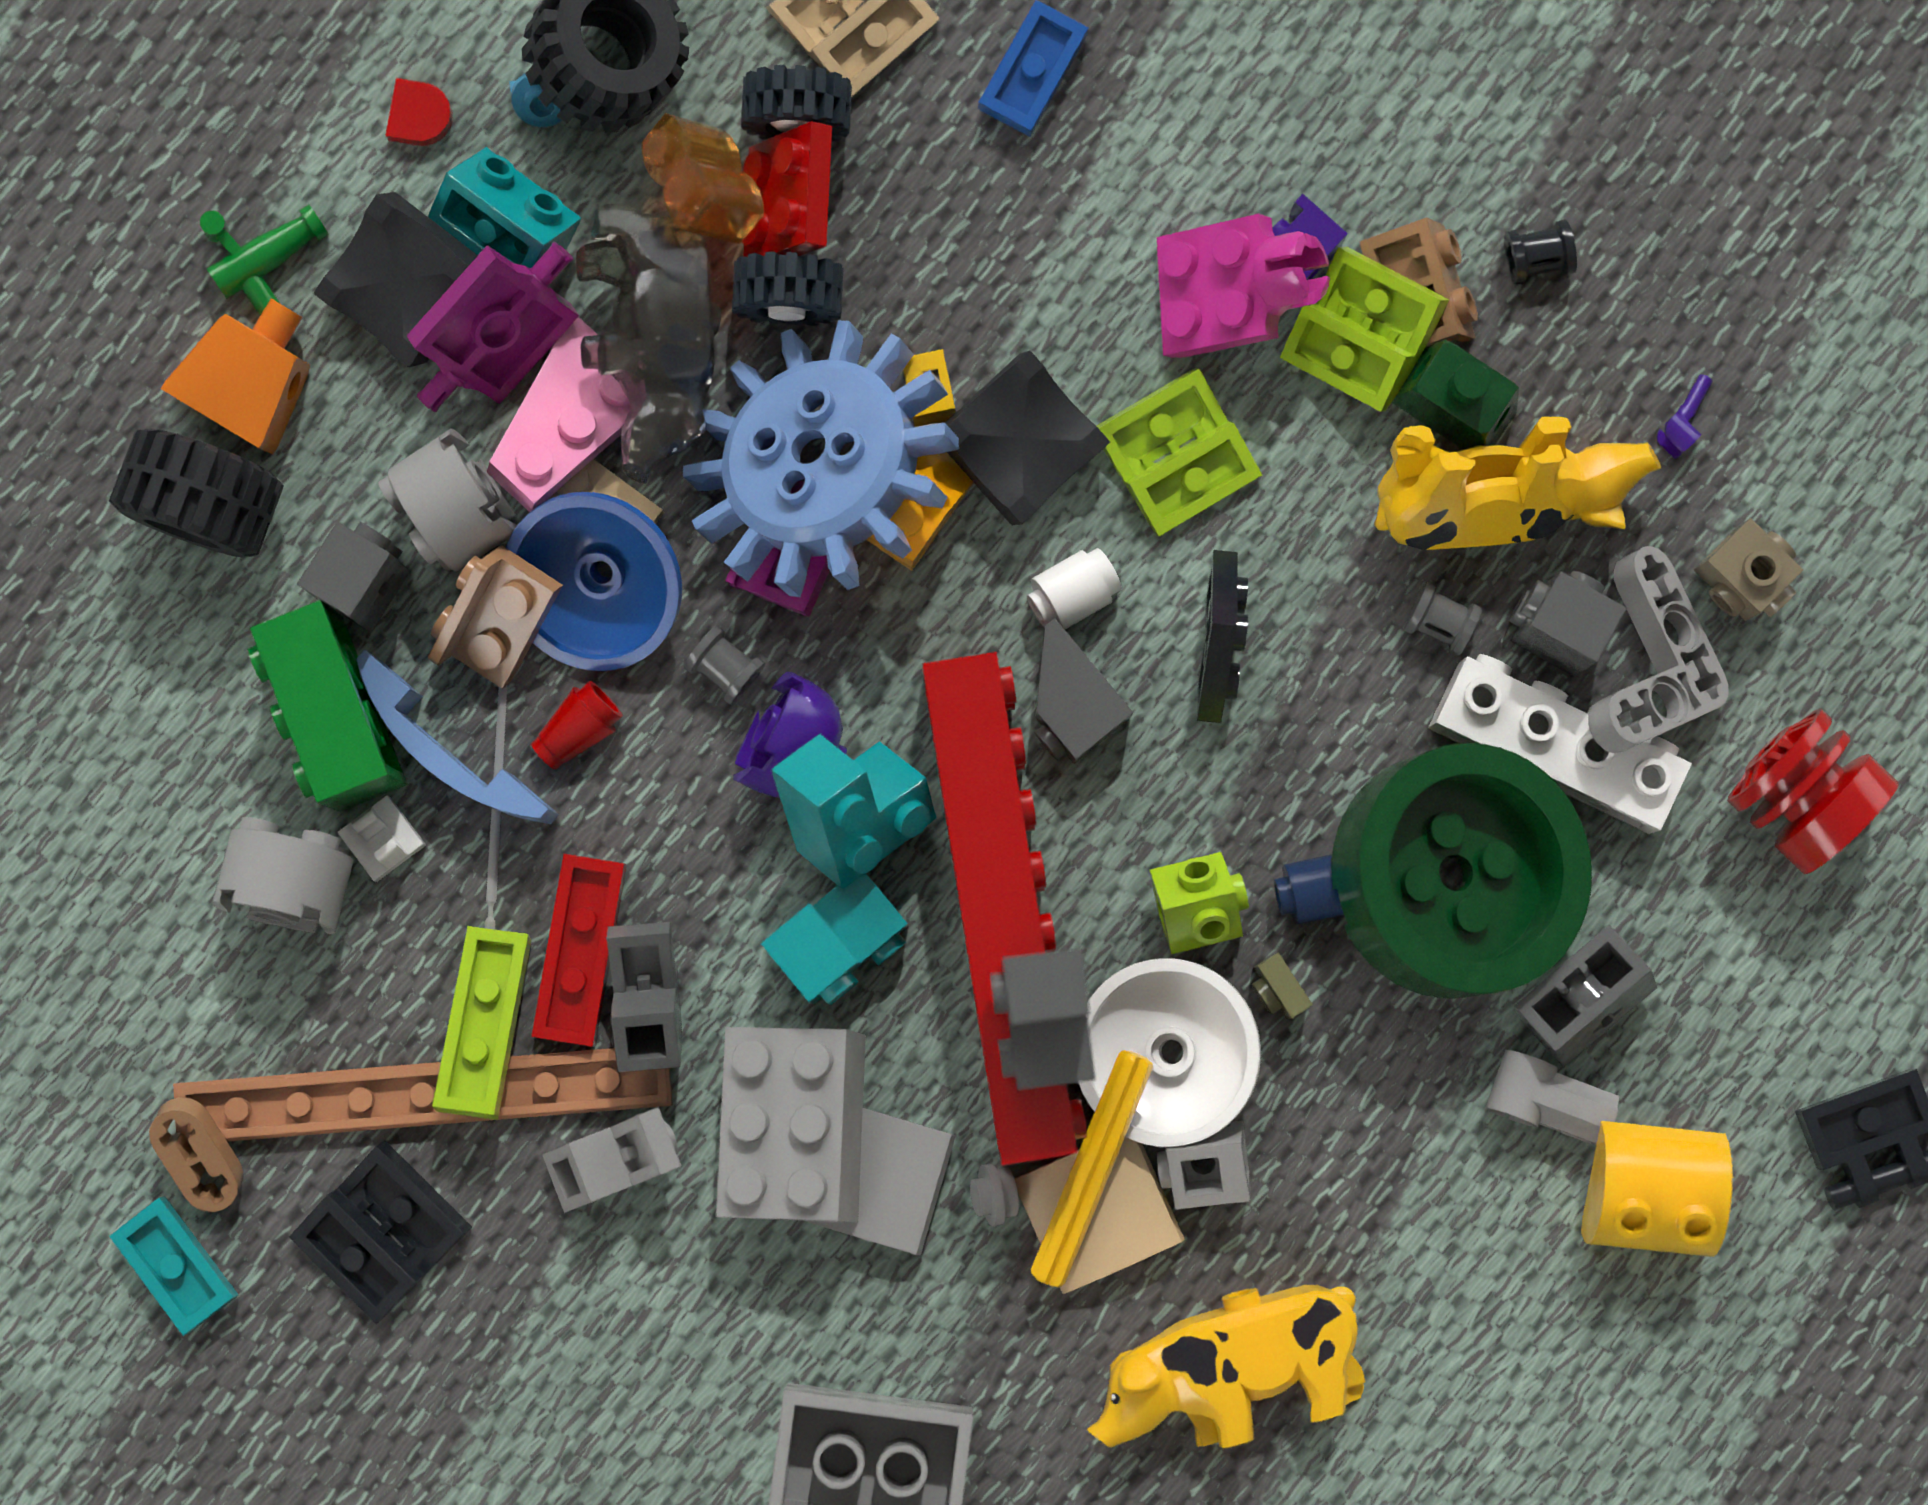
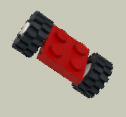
(798, 119)

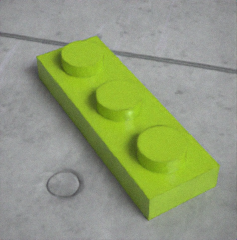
(482, 1023)

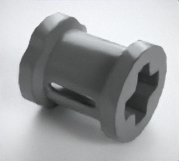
(1442, 619)
(724, 665)

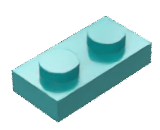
(173, 1265)

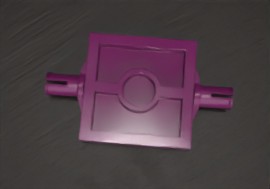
(493, 325)

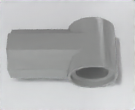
(1539, 1095)

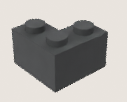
(1046, 1019)

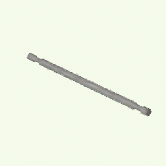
(492, 877)

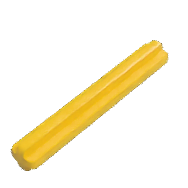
(1091, 1168)

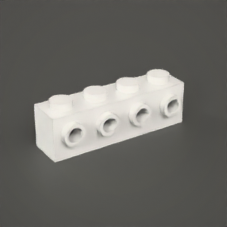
(1537, 724)

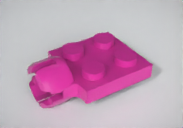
(1233, 283)

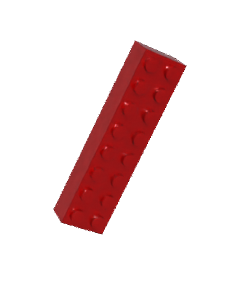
(996, 881)

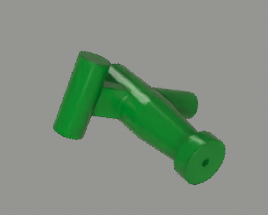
(249, 263)

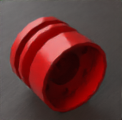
(1812, 791)

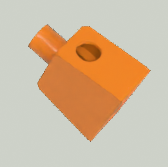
(244, 376)

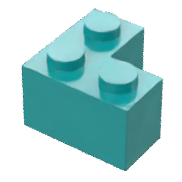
(849, 810)
(835, 937)

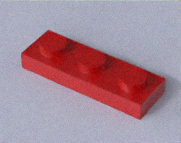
(578, 950)

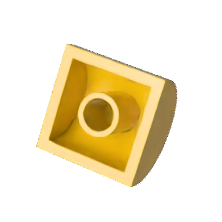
(1659, 1189)

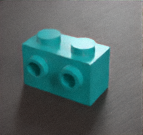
(500, 207)

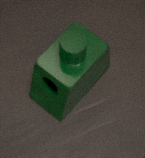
(1458, 396)

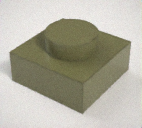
(1279, 988)

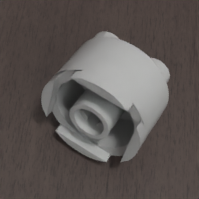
(450, 502)
(284, 877)

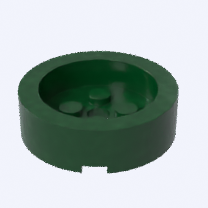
(1518, 858)

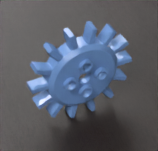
(842, 494)

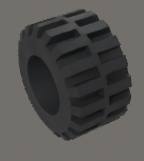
(583, 84)
(196, 492)

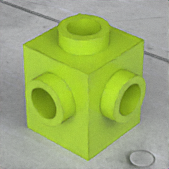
(1198, 893)

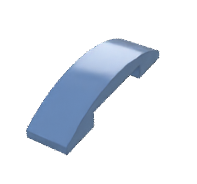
(395, 699)

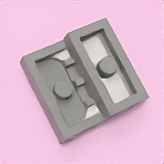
(898, 1181)

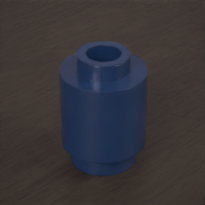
(1307, 890)

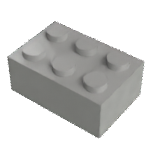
(791, 1124)
(868, 1449)

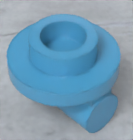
(529, 107)

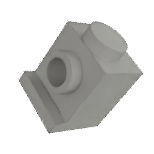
(1219, 1184)

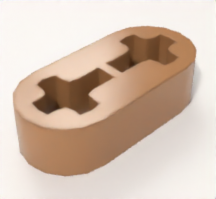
(187, 1159)

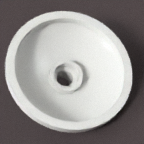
(1218, 1037)

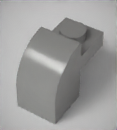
(612, 1159)

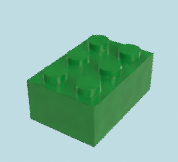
(325, 707)

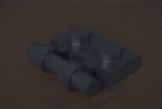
(1863, 1122)

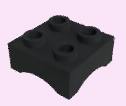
(394, 273)
(1022, 438)

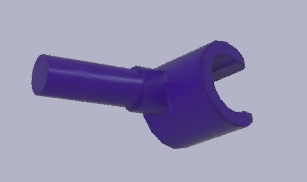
(1678, 431)

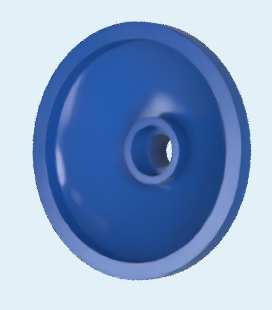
(597, 618)

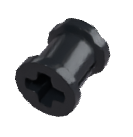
(1540, 252)

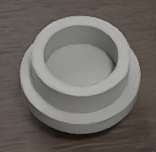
(994, 1194)

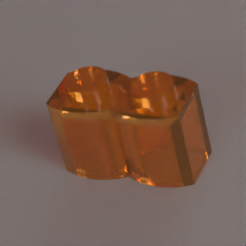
(702, 178)

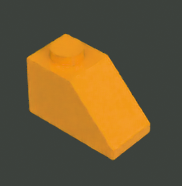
(924, 523)

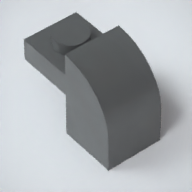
(645, 997)

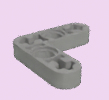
(1674, 679)

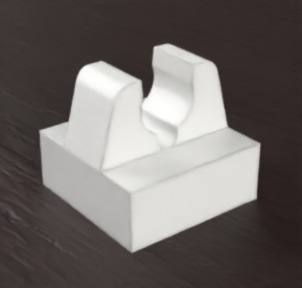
(381, 838)

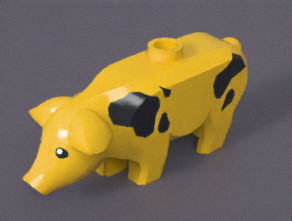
(1504, 491)
(1237, 1356)

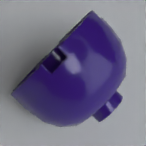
(784, 728)

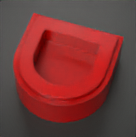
(418, 114)

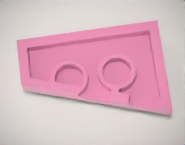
(560, 423)

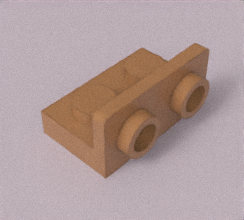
(1429, 257)
(494, 615)

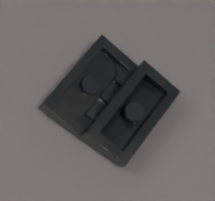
(360, 1251)

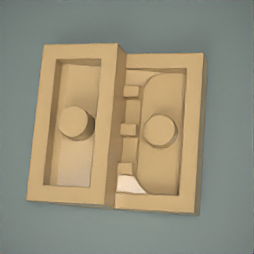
(863, 41)
(1128, 1221)

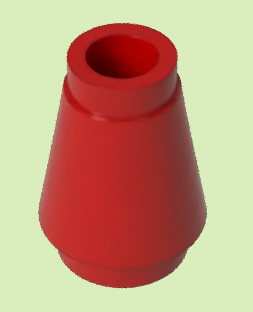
(577, 725)

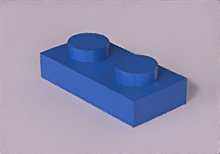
(1033, 68)

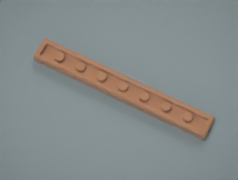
(405, 1095)

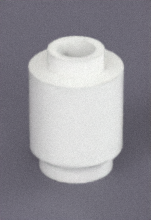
(1074, 588)

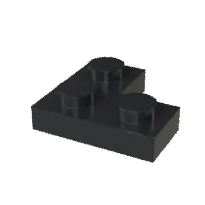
(1224, 633)

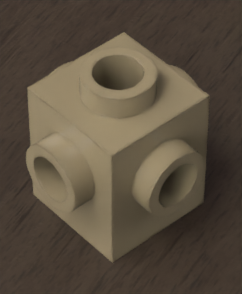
(1731, 566)

